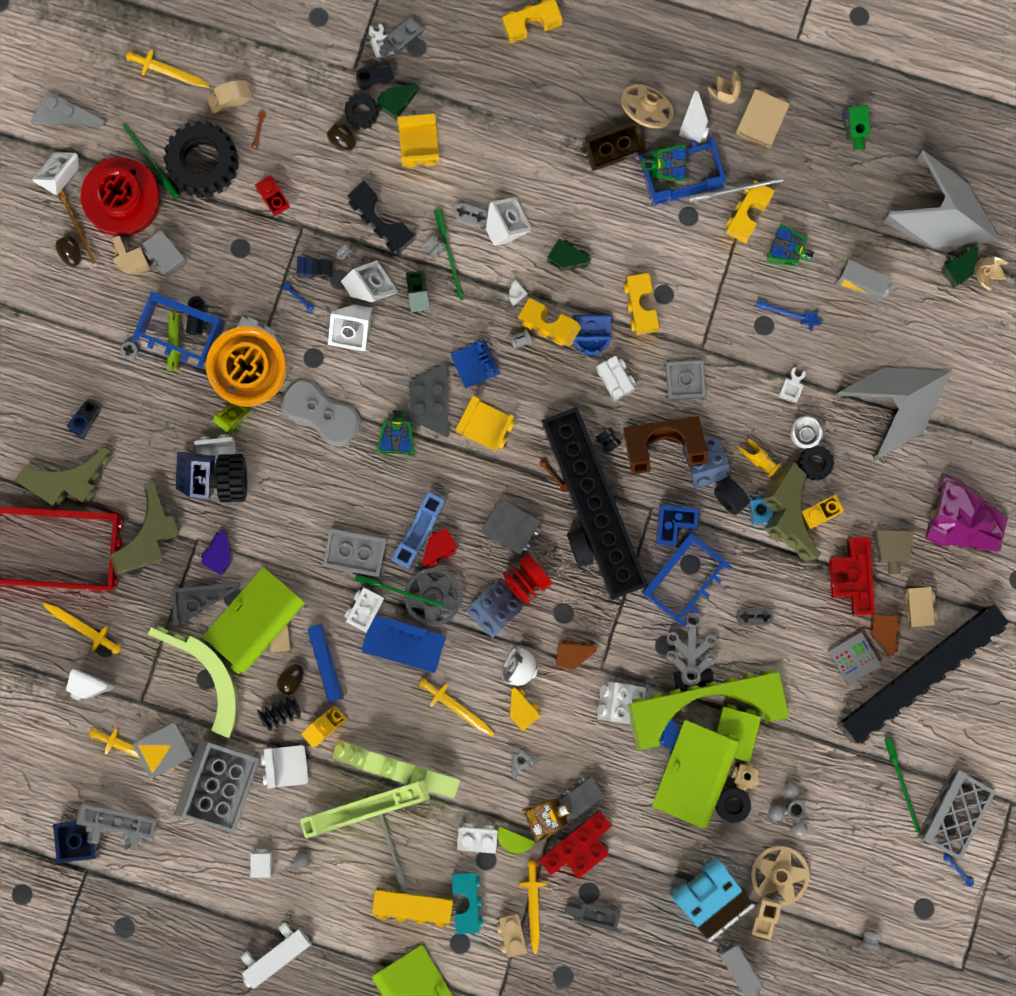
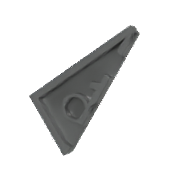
(193, 600)

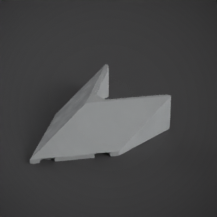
(954, 223)
(913, 393)

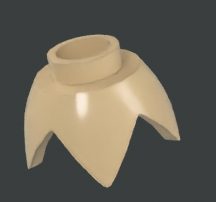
(727, 90)
(988, 269)

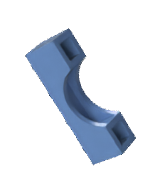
(419, 531)

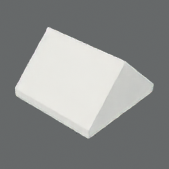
(57, 172)

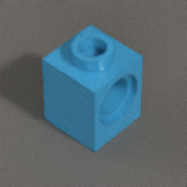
(755, 517)

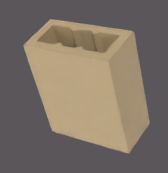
(762, 118)

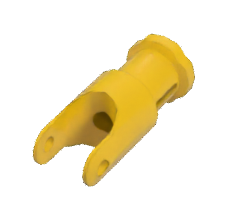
(760, 459)

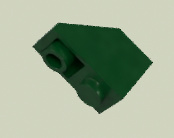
(566, 257)
(961, 268)

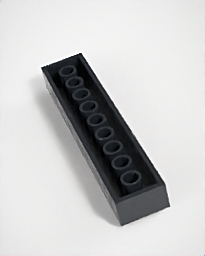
(594, 503)
(923, 673)

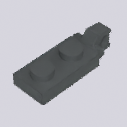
(401, 37)
(594, 915)

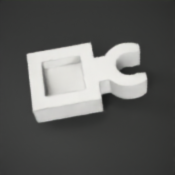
(377, 39)
(792, 388)

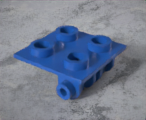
(475, 363)

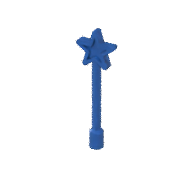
(807, 318)

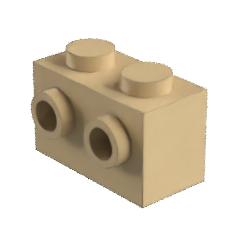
(920, 607)
(512, 935)

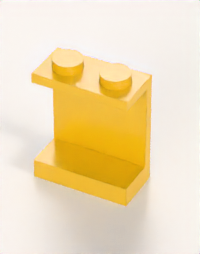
(418, 140)
(485, 424)

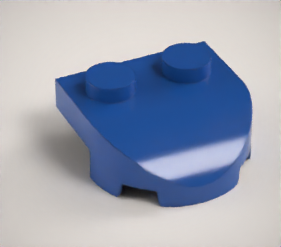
(594, 333)

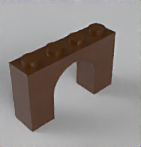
(685, 431)

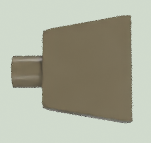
(893, 548)

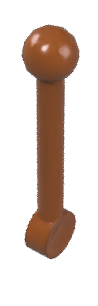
(261, 115)
(543, 463)

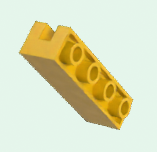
(412, 906)

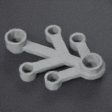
(691, 653)

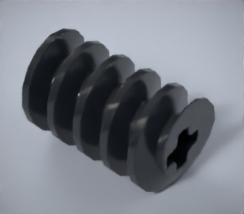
(280, 713)

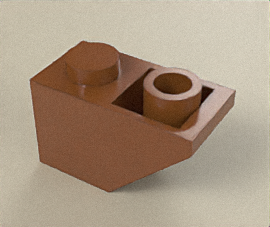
(883, 631)
(573, 655)

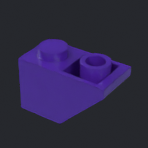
(219, 555)

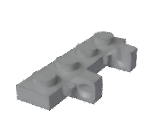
(101, 819)

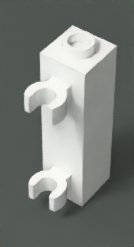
(276, 958)

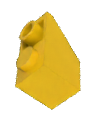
(821, 512)
(521, 711)
(324, 726)

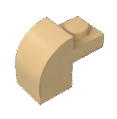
(229, 94)
(129, 262)
(766, 917)

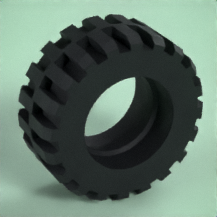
(201, 135)

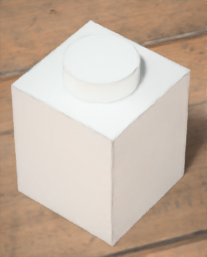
(261, 864)

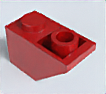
(272, 195)
(439, 546)

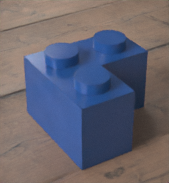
(670, 520)

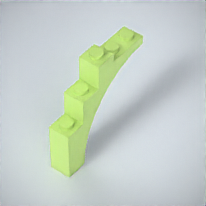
(395, 769)

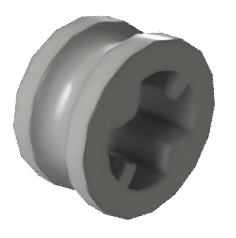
(345, 252)
(124, 353)

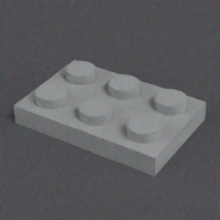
(354, 553)

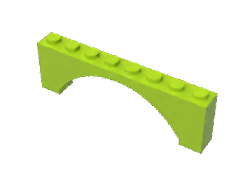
(651, 716)

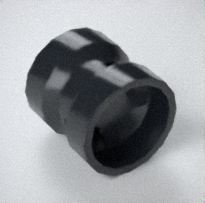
(608, 440)

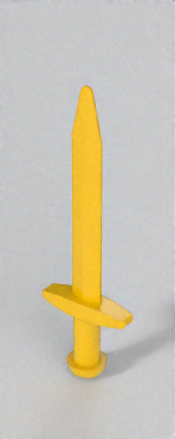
(148, 62)
(99, 638)
(454, 706)
(114, 742)
(533, 886)

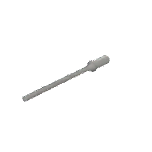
(709, 194)
(397, 869)

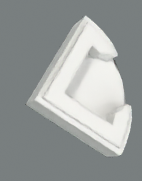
(516, 293)

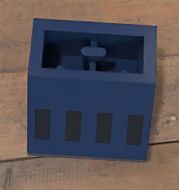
(195, 474)

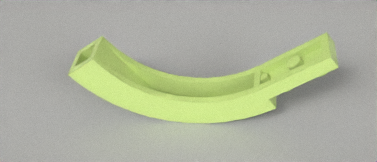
(225, 687)
(364, 809)

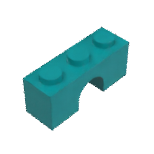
(469, 920)

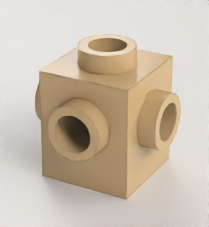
(738, 776)

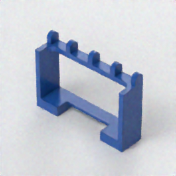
(709, 184)
(152, 301)
(671, 563)

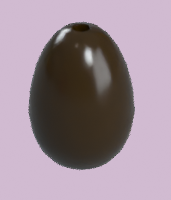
(341, 137)
(69, 250)
(290, 679)

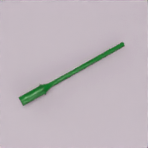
(165, 181)
(442, 228)
(374, 583)
(894, 758)

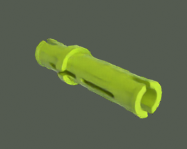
(173, 339)

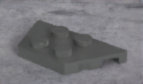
(430, 400)

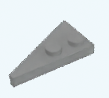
(58, 111)

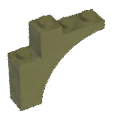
(76, 481)
(787, 520)
(156, 528)

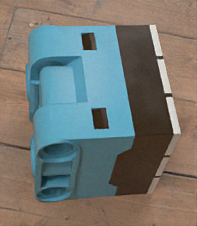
(712, 899)

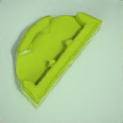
(513, 842)

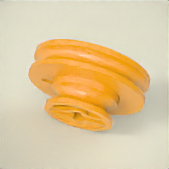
(248, 347)

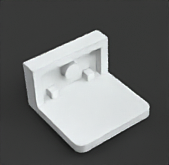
(614, 701)
(285, 766)

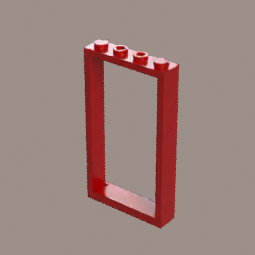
(116, 543)

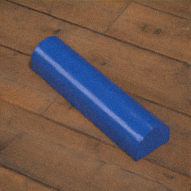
(325, 663)

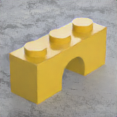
(545, 12)
(741, 225)
(636, 288)
(562, 330)

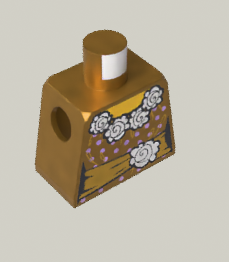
(546, 817)

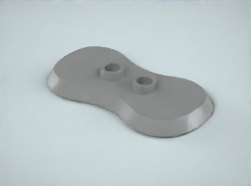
(333, 420)

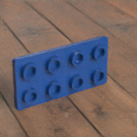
(403, 644)

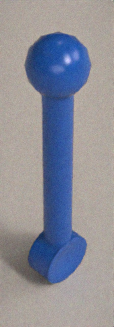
(287, 287)
(969, 882)

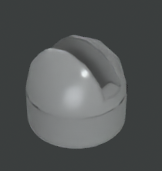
(301, 861)

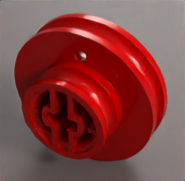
(125, 213)

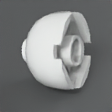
(520, 667)

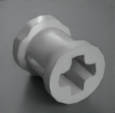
(520, 339)

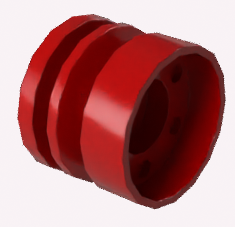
(527, 579)

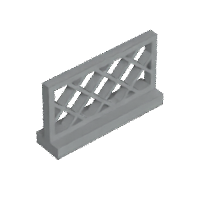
(941, 807)

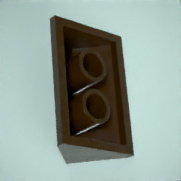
(613, 145)

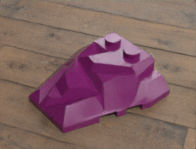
(965, 518)

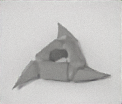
(528, 760)

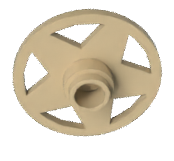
(647, 104)
(780, 874)

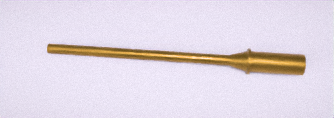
(63, 197)

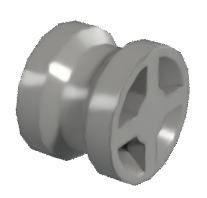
(434, 246)
(871, 940)

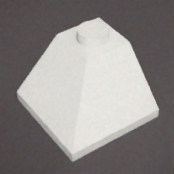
(695, 120)
(506, 221)
(369, 282)
(350, 327)
(85, 685)

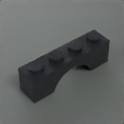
(396, 235)

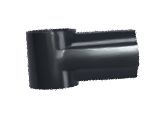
(375, 74)
(194, 325)
(706, 677)

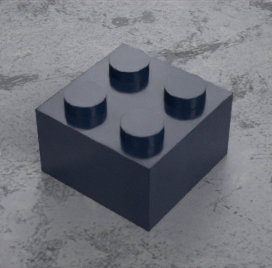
(72, 843)

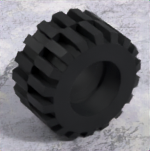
(231, 478)

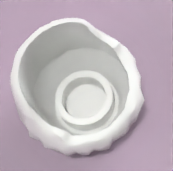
(806, 432)

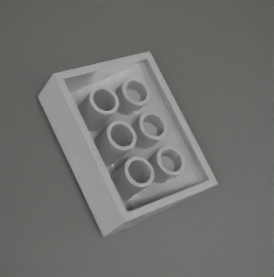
(216, 786)

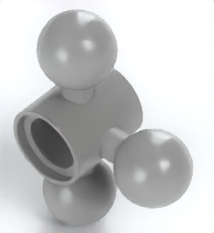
(776, 813)

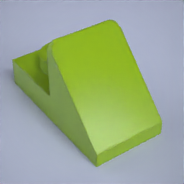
(231, 417)

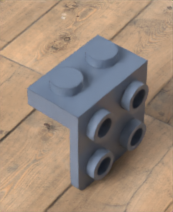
(715, 470)
(494, 609)

